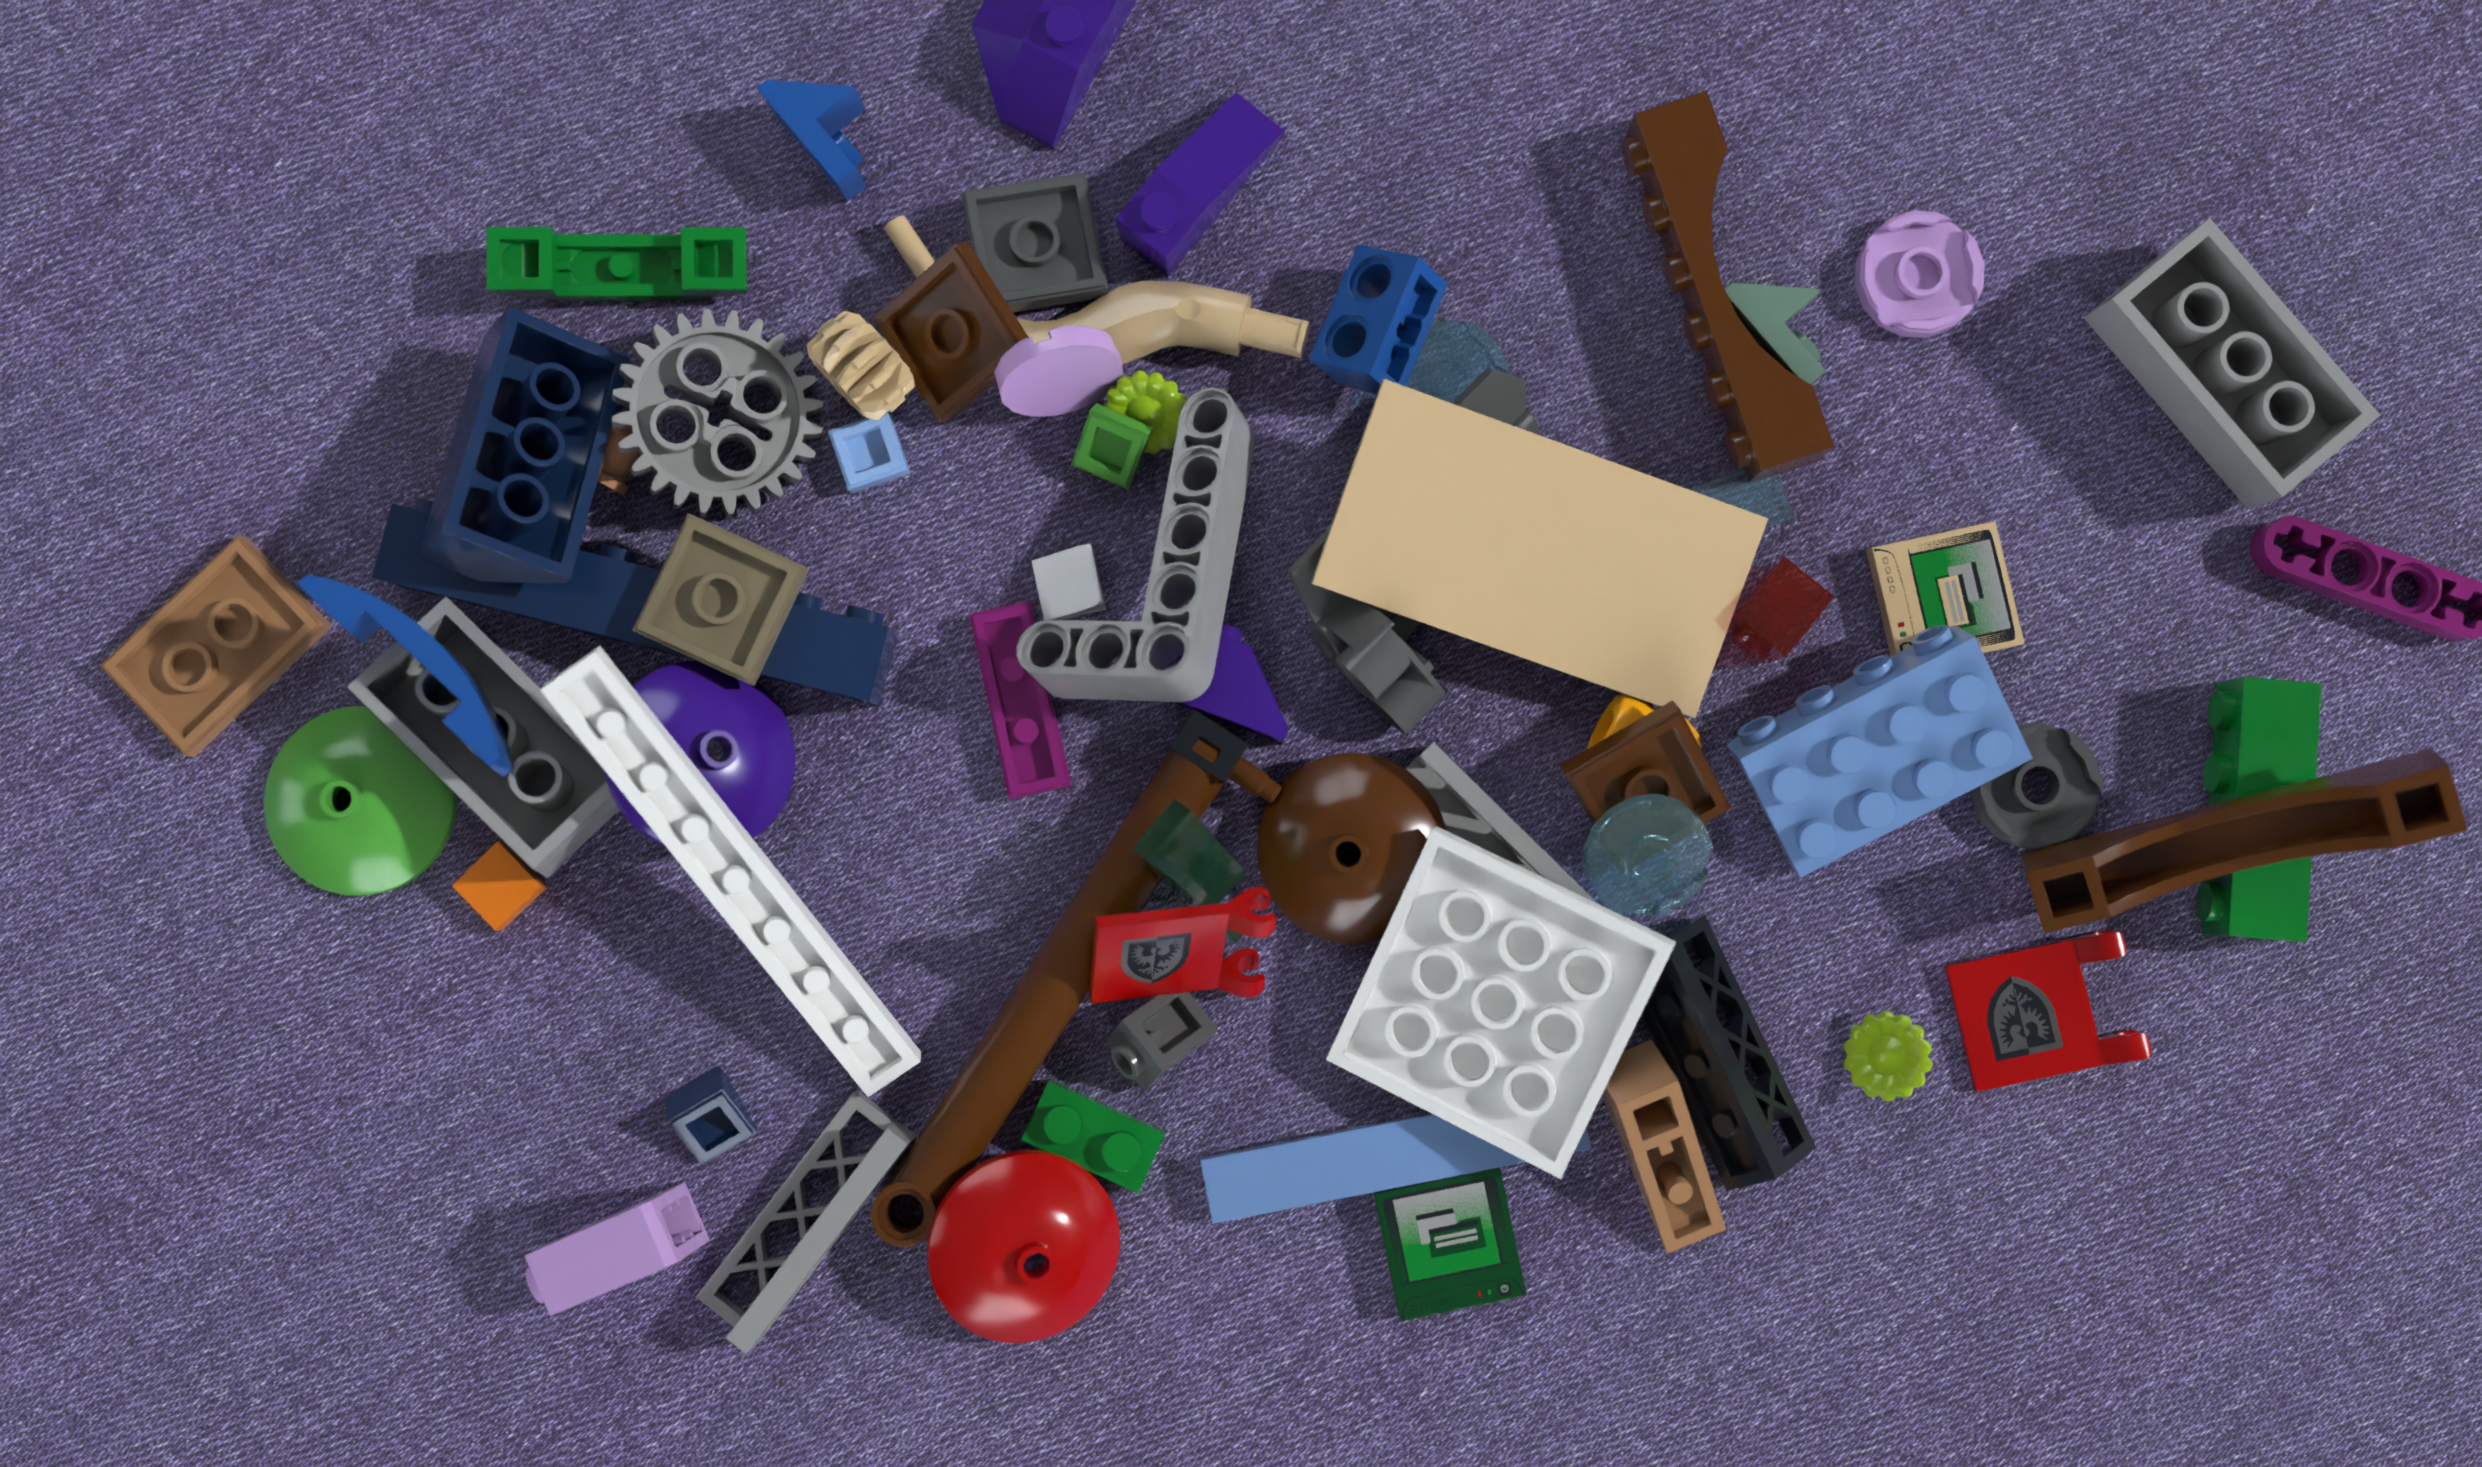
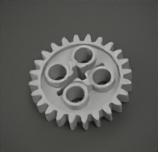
(741, 363)

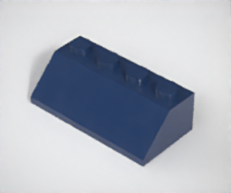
(524, 454)

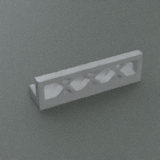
(1478, 819)
(814, 1241)

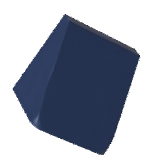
(709, 1115)

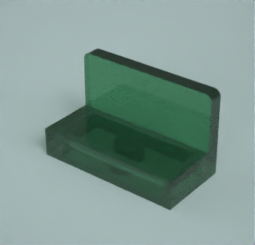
(1189, 859)

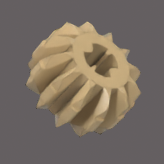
(861, 365)

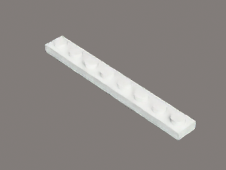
(731, 870)

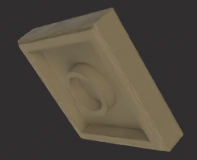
(721, 599)

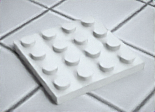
(1499, 1001)

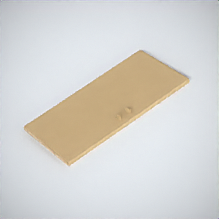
(1538, 549)

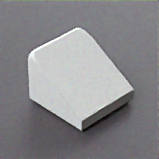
(1069, 583)

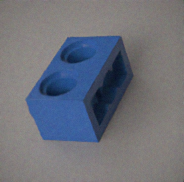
(1378, 319)

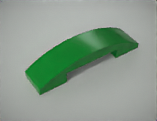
(617, 266)

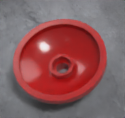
(1000, 1218)

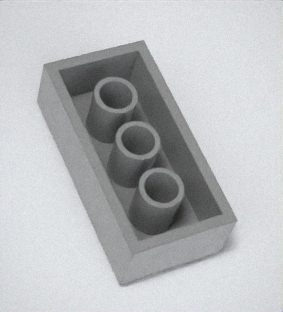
(2231, 366)
(556, 787)

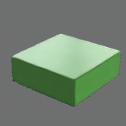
(1112, 446)

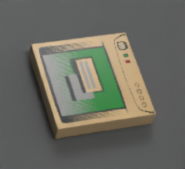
(1949, 581)

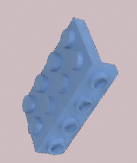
(1880, 747)

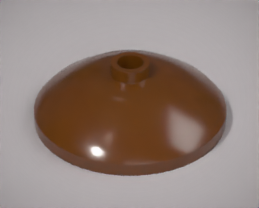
(1335, 802)

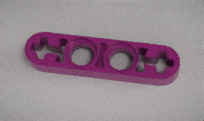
(2376, 572)

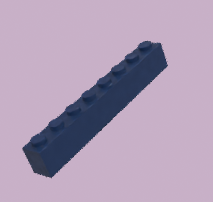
(607, 593)

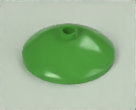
(395, 815)

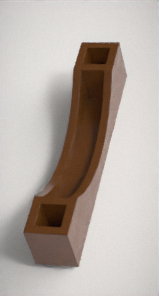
(1767, 409)
(2341, 812)

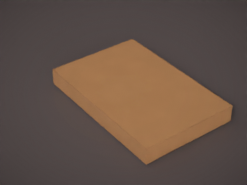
(215, 646)

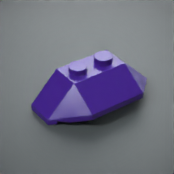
(1045, 57)

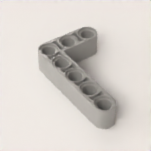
(1175, 575)

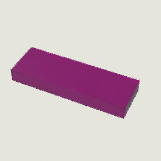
(1018, 705)

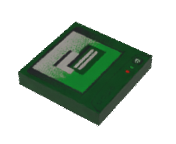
(1449, 1244)

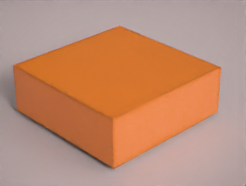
(500, 886)

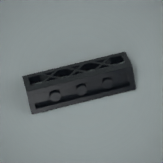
(1711, 1060)

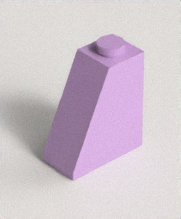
(616, 1250)

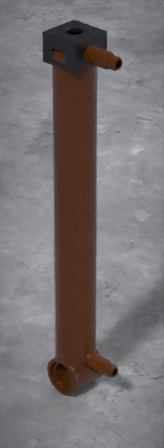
(1057, 979)

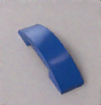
(364, 614)

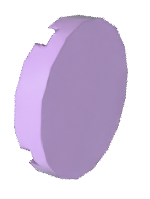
(1919, 274)
(1058, 372)

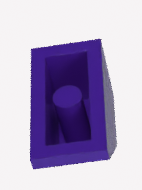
(1240, 691)

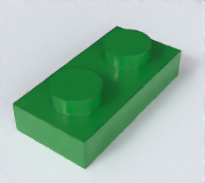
(1094, 1135)

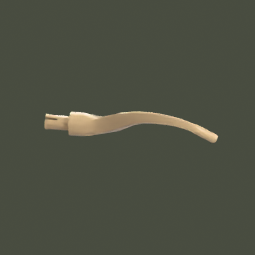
(1153, 313)

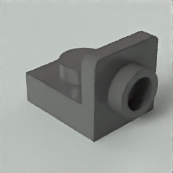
(1159, 1037)

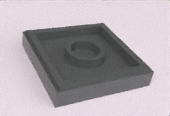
(1037, 241)

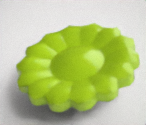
(1150, 402)
(1887, 1056)

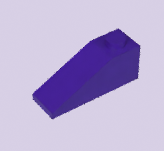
(1196, 183)

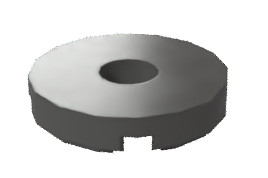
(2072, 794)

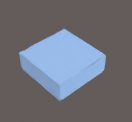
(869, 452)

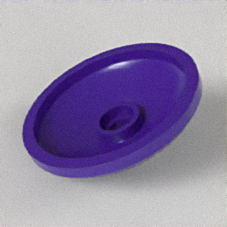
(758, 745)

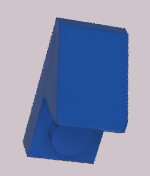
(814, 118)

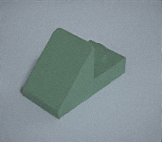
(1765, 315)

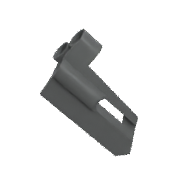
(1370, 641)

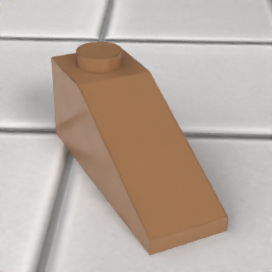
(1662, 1147)

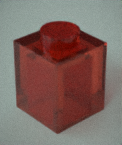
(1777, 611)

